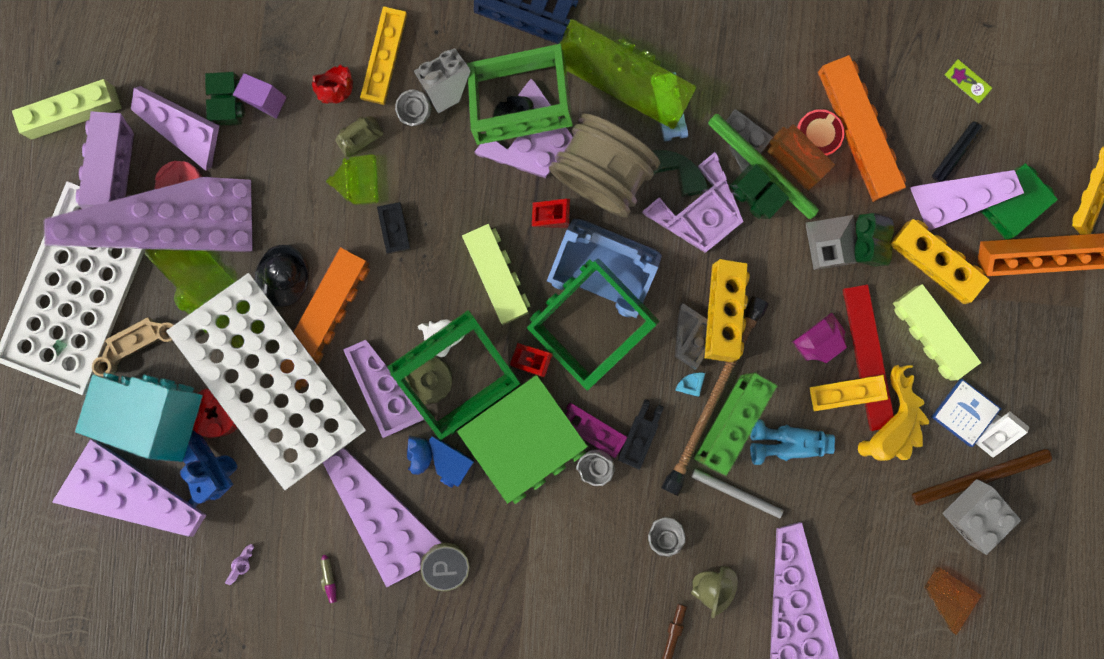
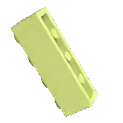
(66, 109)
(495, 274)
(936, 333)

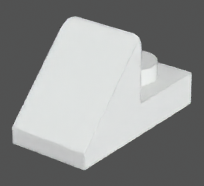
(1002, 433)

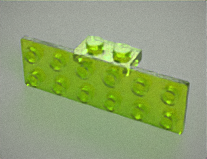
(626, 73)
(198, 281)

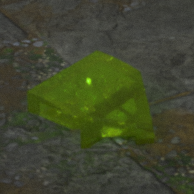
(357, 180)

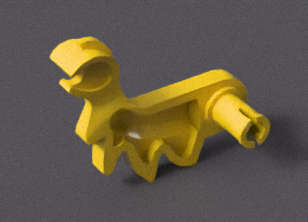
(904, 428)

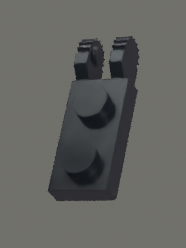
(640, 437)

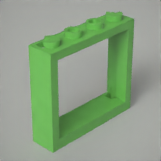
(522, 122)
(735, 422)

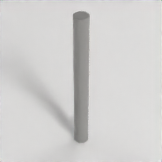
(737, 493)

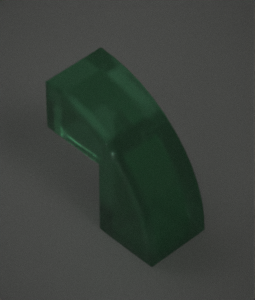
(689, 176)

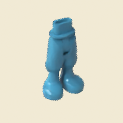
(794, 443)

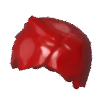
(333, 85)

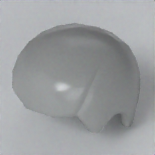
(413, 107)
(596, 467)
(666, 537)

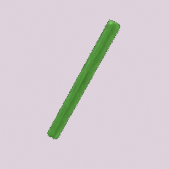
(751, 155)

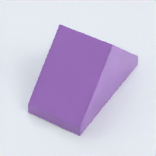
(260, 95)

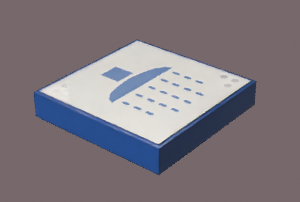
(966, 413)

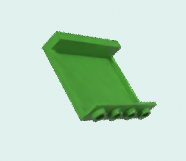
(522, 440)

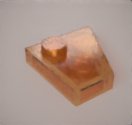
(951, 598)

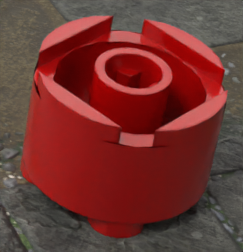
(211, 426)

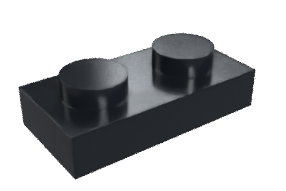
(393, 228)

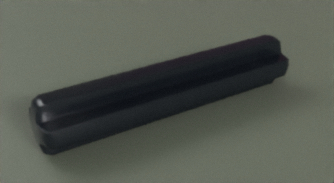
(957, 151)

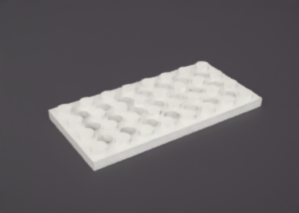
(38, 285)
(229, 393)

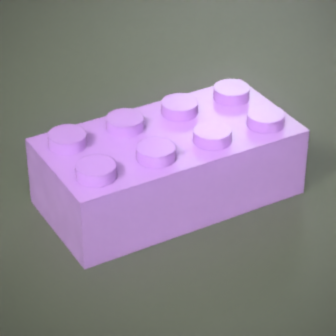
(105, 159)

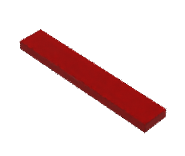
(867, 350)

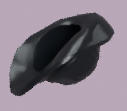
(282, 275)

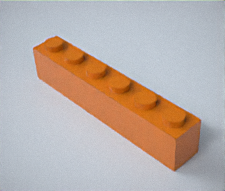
(862, 128)
(1042, 254)
(328, 307)

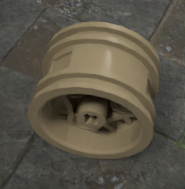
(604, 165)

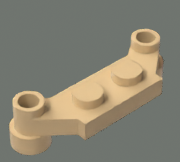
(129, 342)

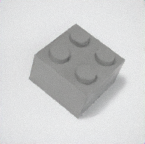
(981, 516)

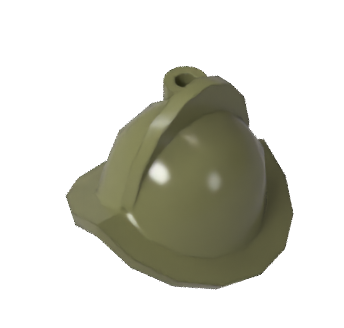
(715, 589)

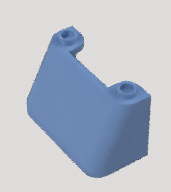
(627, 259)

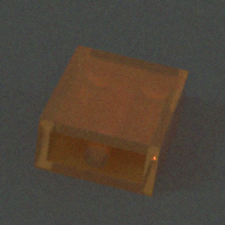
(800, 156)

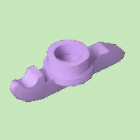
(240, 564)

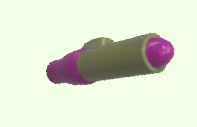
(328, 581)

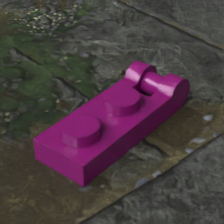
(596, 431)

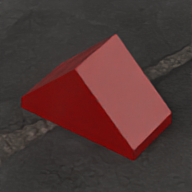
(551, 213)
(531, 360)

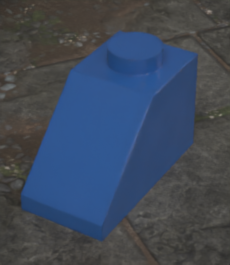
(449, 462)

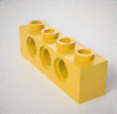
(906, 244)
(716, 345)

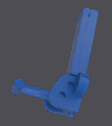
(204, 472)

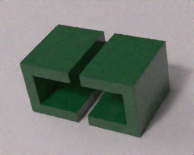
(223, 106)
(761, 196)

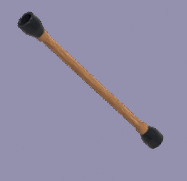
(675, 479)

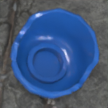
(419, 454)

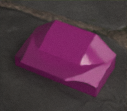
(822, 340)

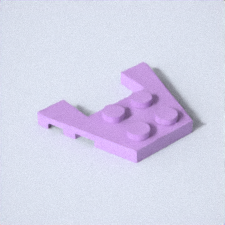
(530, 152)
(708, 217)

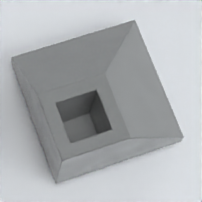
(444, 79)
(832, 242)

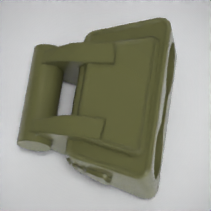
(358, 135)

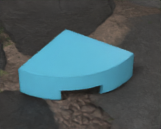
(691, 384)

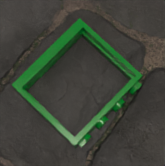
(434, 345)
(556, 348)

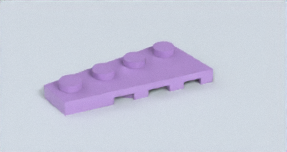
(180, 126)
(958, 198)
(383, 395)

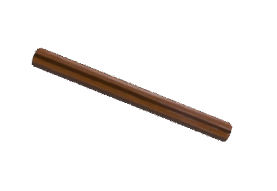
(986, 475)

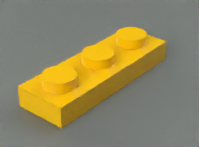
(848, 393)

